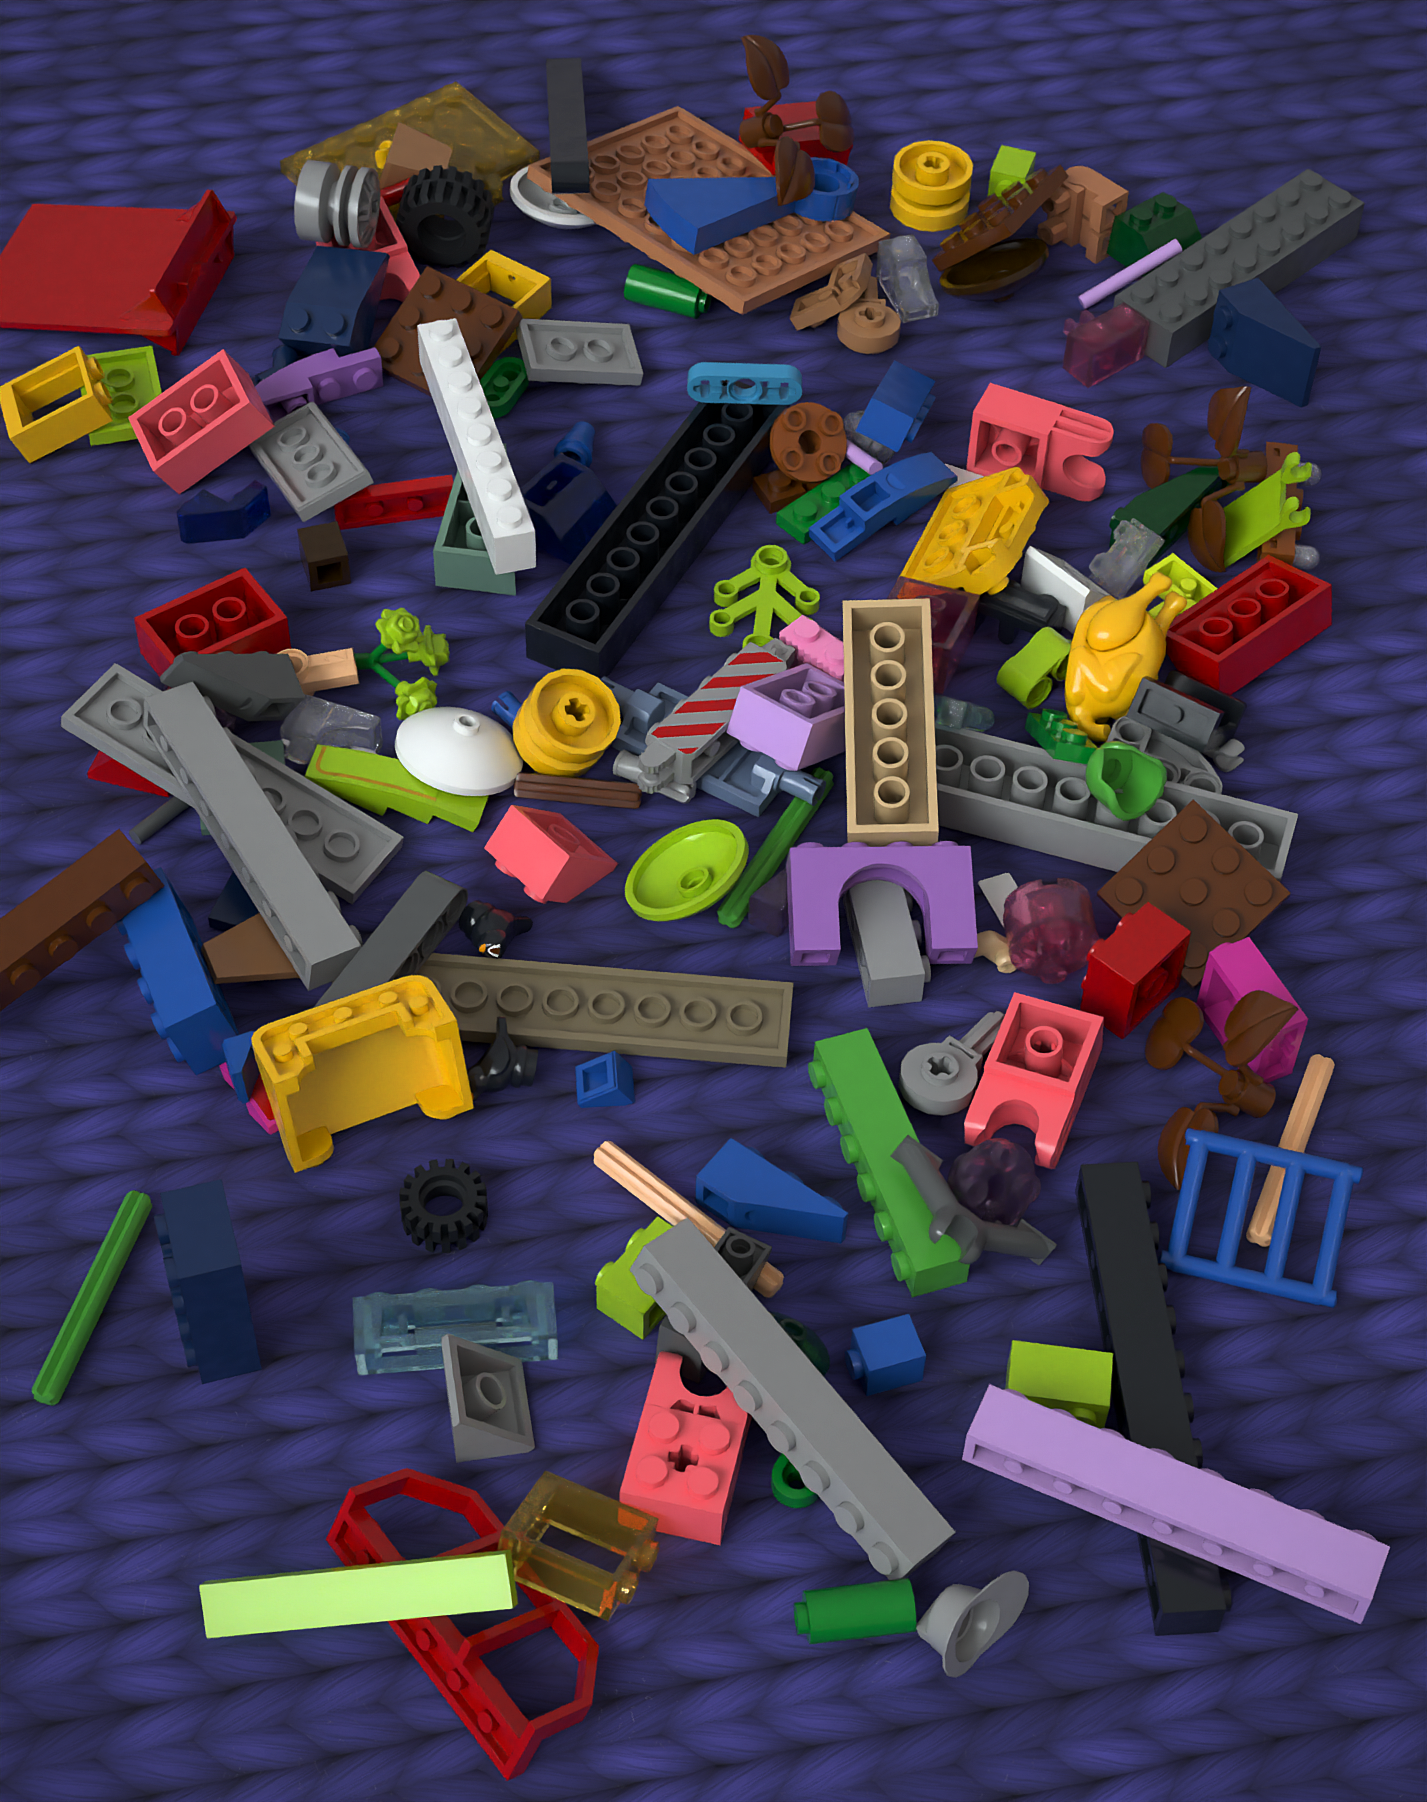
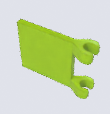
(1265, 511)

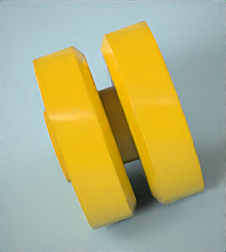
(931, 185)
(566, 723)

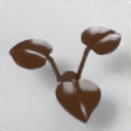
(793, 167)
(1236, 466)
(1249, 1030)

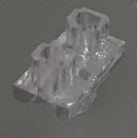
(1126, 558)

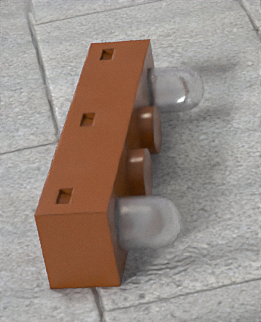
(1283, 544)

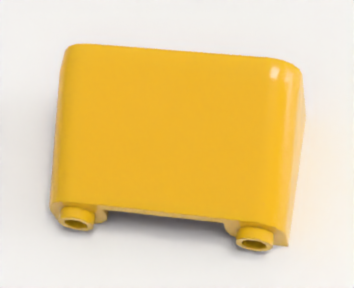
(360, 1063)

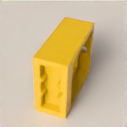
(528, 289)
(46, 385)

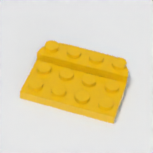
(978, 533)

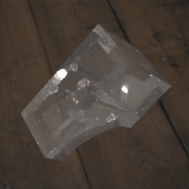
(905, 278)
(328, 724)

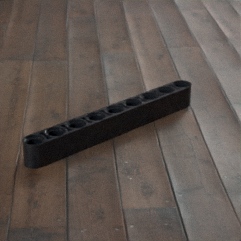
(567, 126)

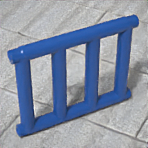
(1224, 1268)

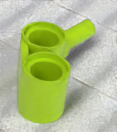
(1026, 672)

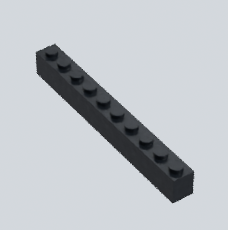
(1146, 1375)

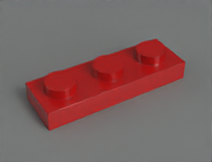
(394, 502)

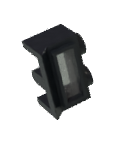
(1019, 610)

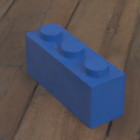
(897, 407)

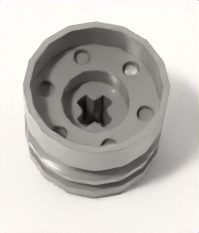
(337, 203)

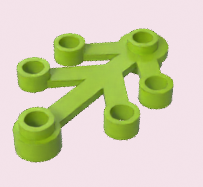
(769, 567)

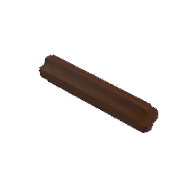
(577, 790)

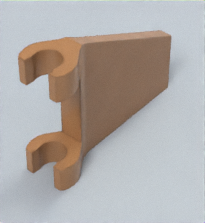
(247, 954)

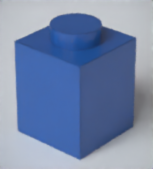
(886, 1355)

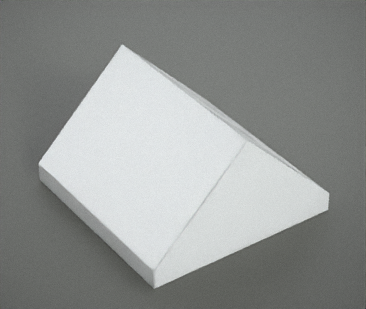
(1056, 577)

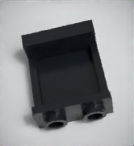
(1187, 711)

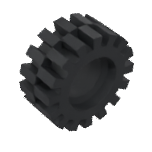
(448, 1228)

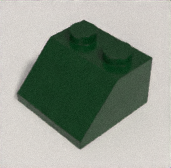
(1151, 227)

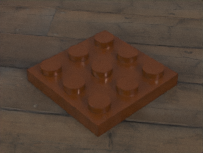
(999, 216)
(435, 296)
(1200, 881)

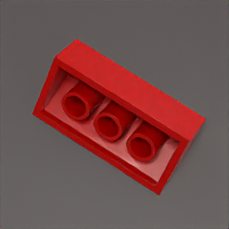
(1249, 624)

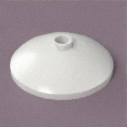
(543, 205)
(458, 751)

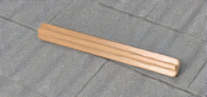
(1293, 1138)
(671, 1204)

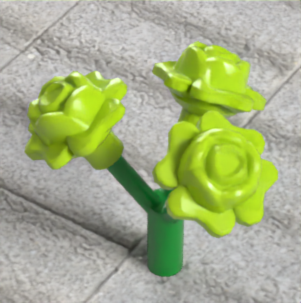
(402, 634)

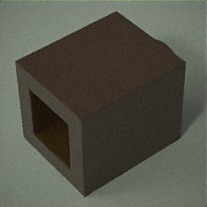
(324, 556)

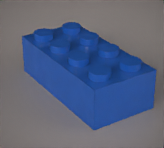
(177, 979)

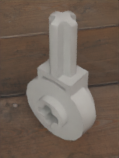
(945, 1074)

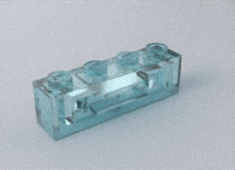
(468, 1313)

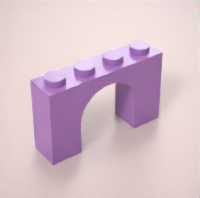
(934, 875)

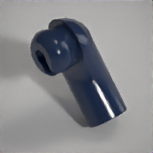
(282, 357)

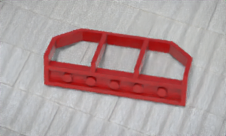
(438, 1645)

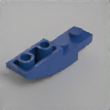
(878, 499)

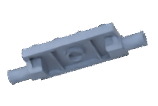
(739, 777)

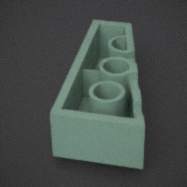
(460, 551)

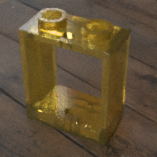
(590, 1517)

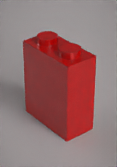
(807, 137)

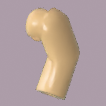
(995, 948)

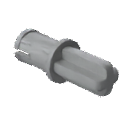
(627, 766)

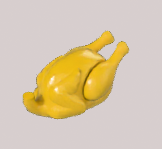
(1113, 651)

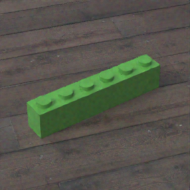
(872, 1126)

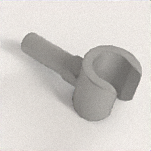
(1227, 757)

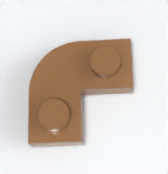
(844, 288)

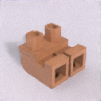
(1083, 212)

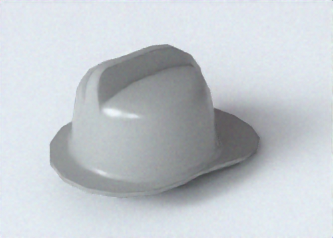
(971, 1619)

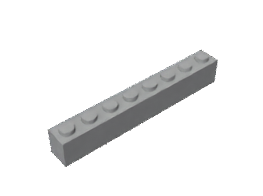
(251, 834)
(791, 1401)

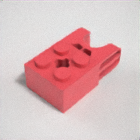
(401, 270)
(1040, 439)
(1036, 1074)
(685, 1456)

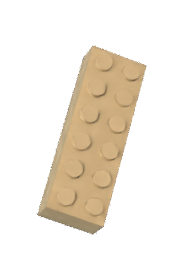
(889, 722)

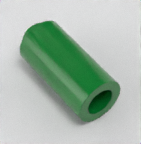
(665, 292)
(856, 1611)

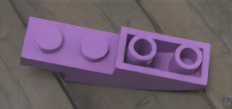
(319, 380)

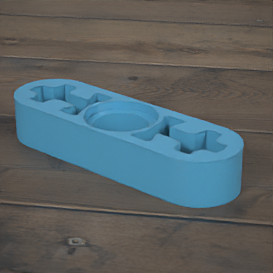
(771, 395)

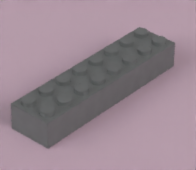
(1268, 241)

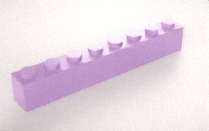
(1176, 1503)

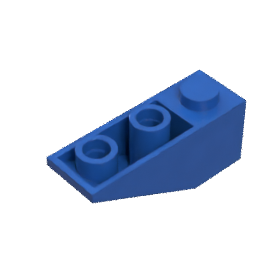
(763, 1198)

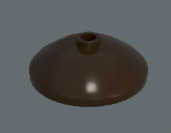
(996, 270)

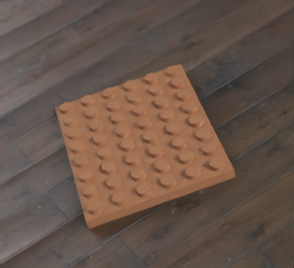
(736, 272)

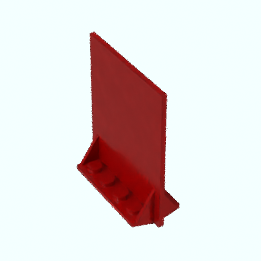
(116, 269)

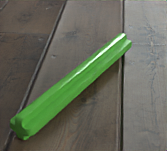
(770, 854)
(91, 1298)

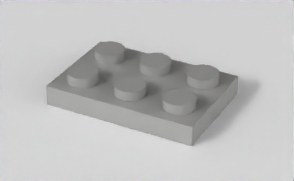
(579, 352)

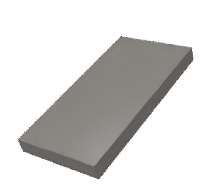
(310, 462)

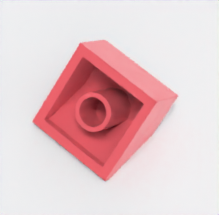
(547, 854)

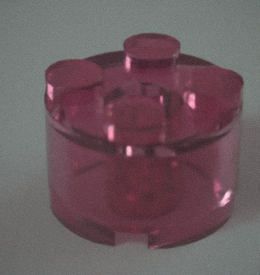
(1049, 928)

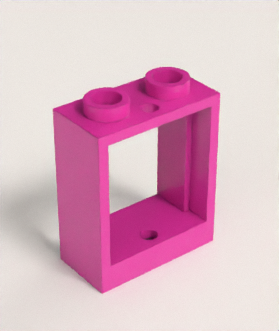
(1229, 976)

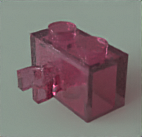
(1104, 343)

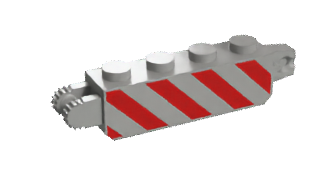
(695, 731)

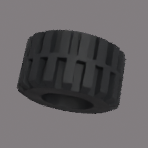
(452, 195)

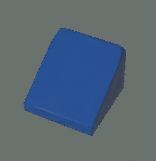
(241, 1064)
(605, 1082)

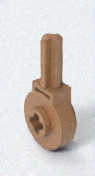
(868, 323)

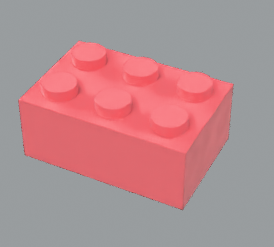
(200, 422)

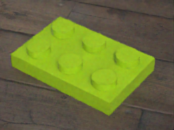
(132, 383)

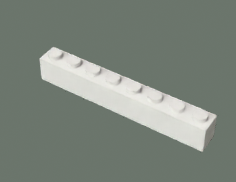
(477, 447)

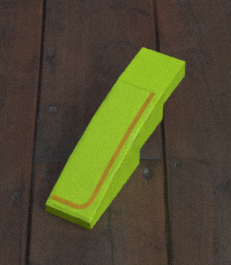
(384, 782)

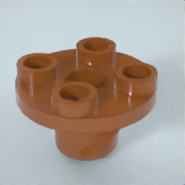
(808, 442)

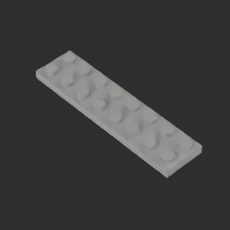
(338, 837)

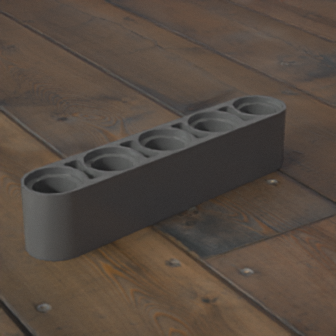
(403, 937)

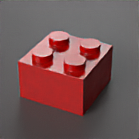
(1134, 969)

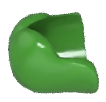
(1125, 768)

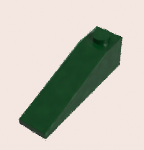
(1169, 505)

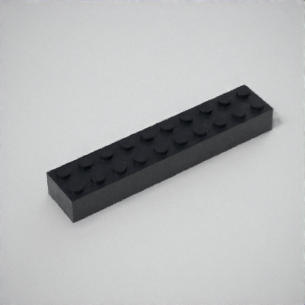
(651, 538)

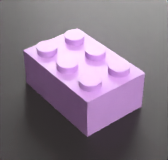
(792, 717)

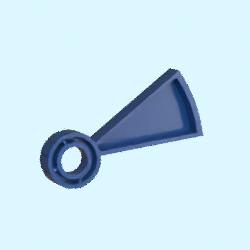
(714, 210)

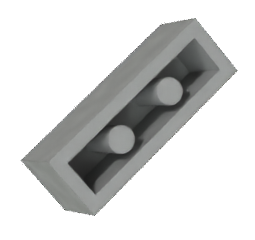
(886, 943)

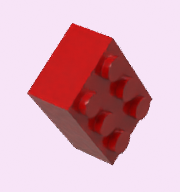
(213, 619)

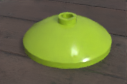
(687, 871)

